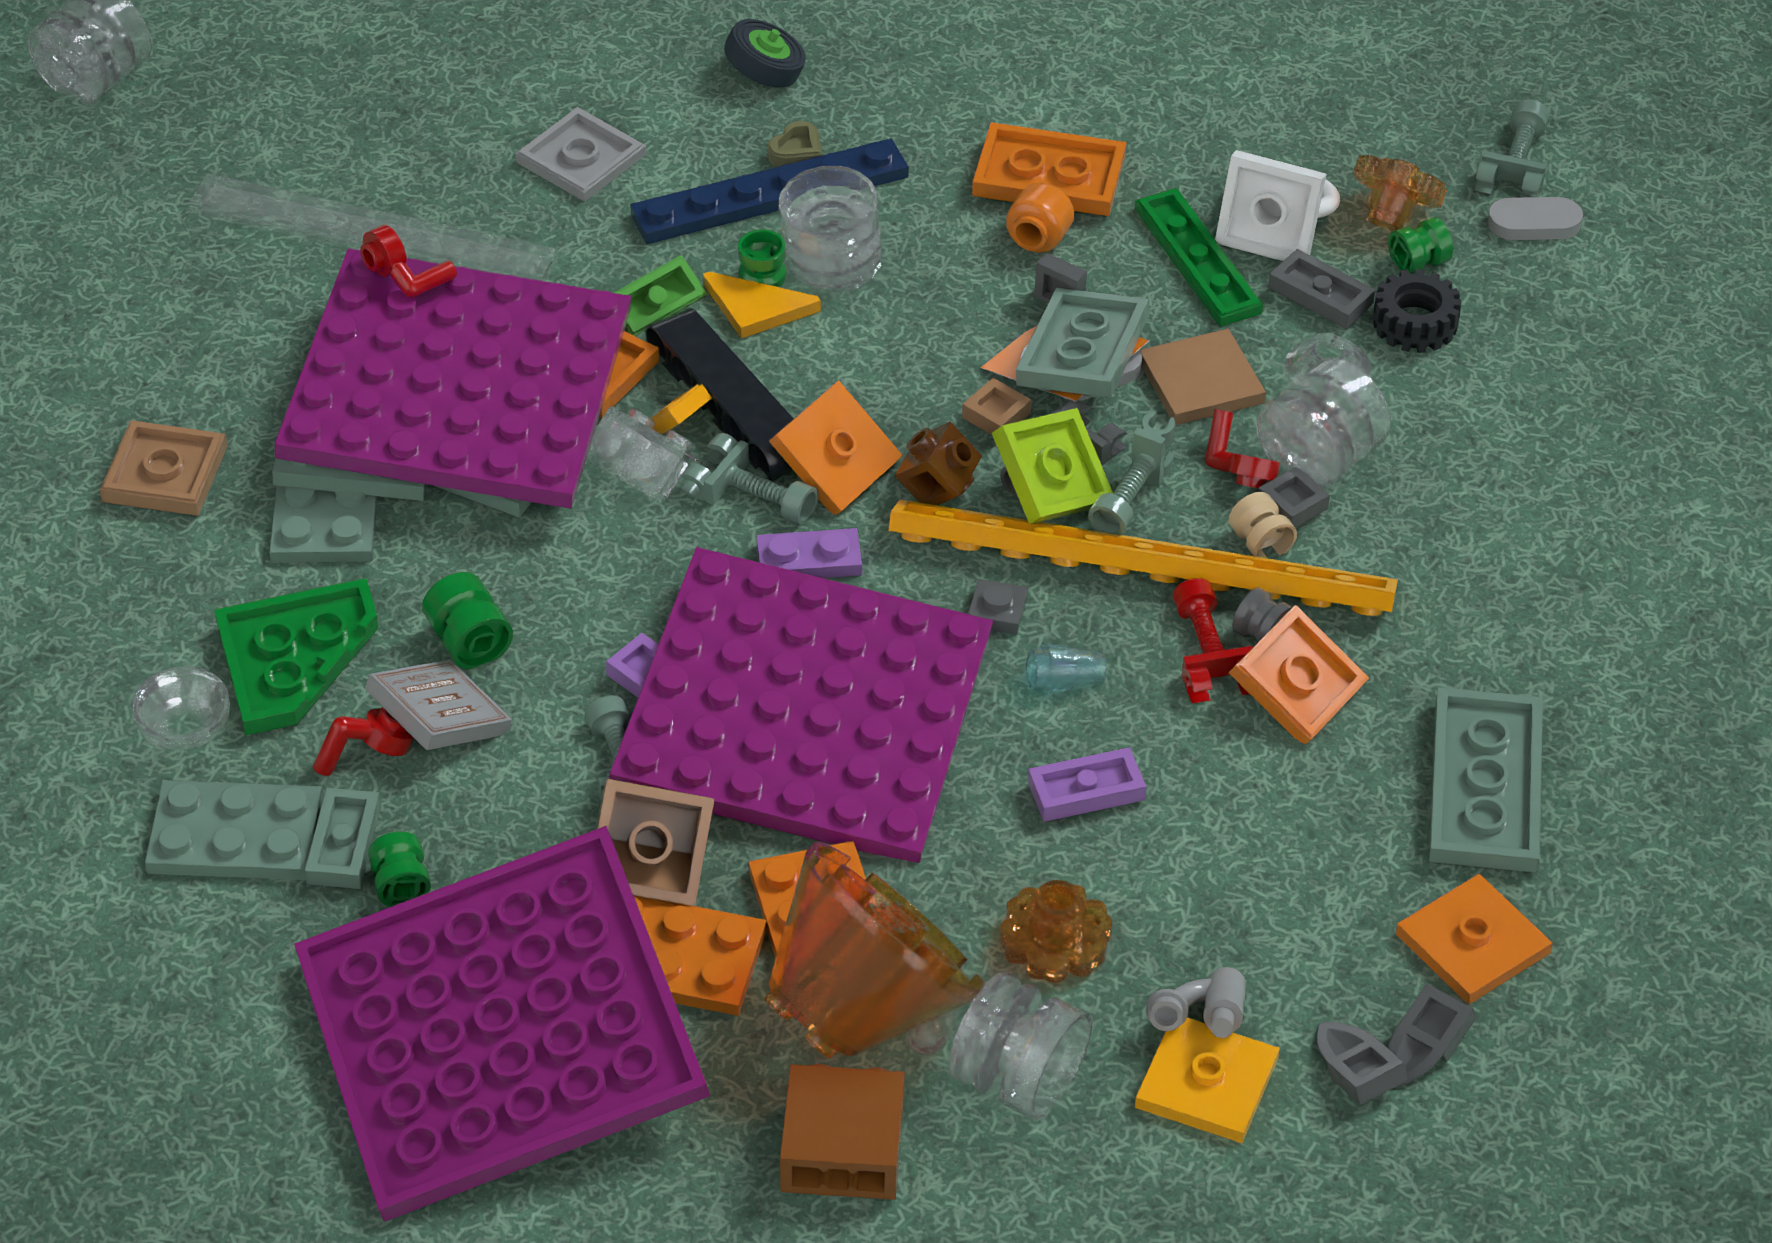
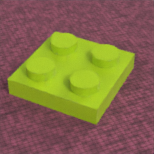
(1052, 465)

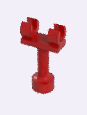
(1197, 601)

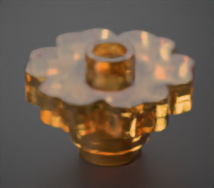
(1396, 190)
(1055, 931)

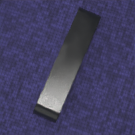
(738, 399)

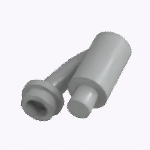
(1222, 996)

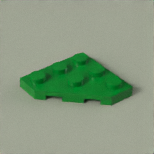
(292, 649)

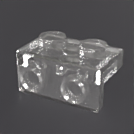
(639, 455)

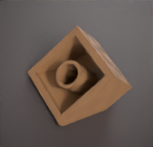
(657, 838)

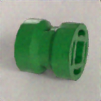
(1417, 247)
(762, 257)
(398, 868)

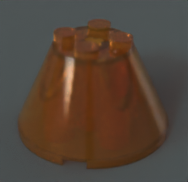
(861, 960)

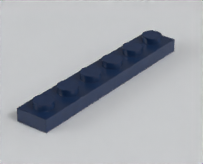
(755, 192)

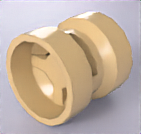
(1259, 522)

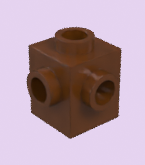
(938, 465)

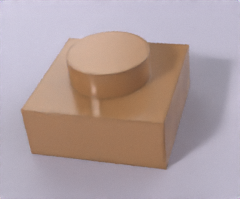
(995, 406)

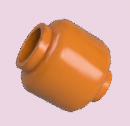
(1040, 217)

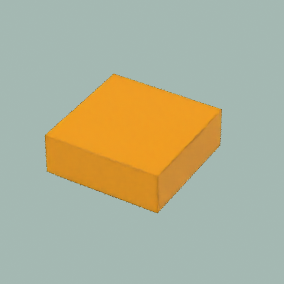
(680, 408)

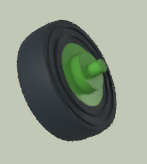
(764, 53)

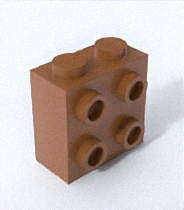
(842, 1131)

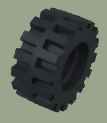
(1414, 329)

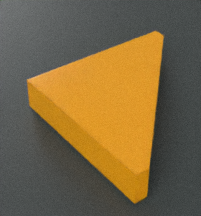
(757, 306)

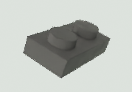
(1321, 288)

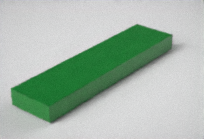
(1198, 257)

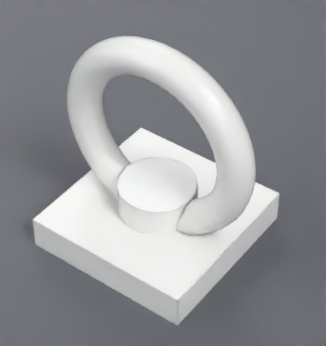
(1272, 206)

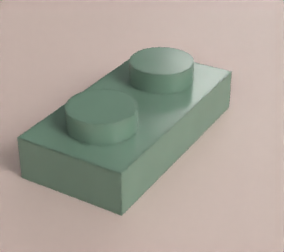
(343, 838)

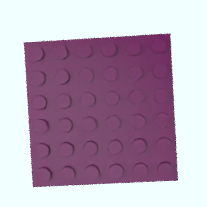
(458, 387)
(805, 704)
(498, 1023)

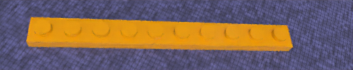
(1122, 553)

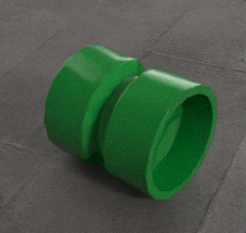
(467, 620)

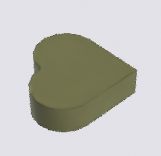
(797, 143)

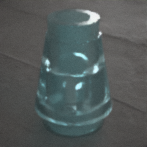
(1063, 668)

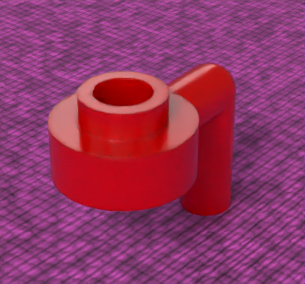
(386, 256)
(1250, 470)
(377, 730)

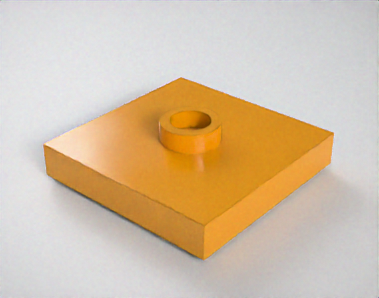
(1207, 1079)

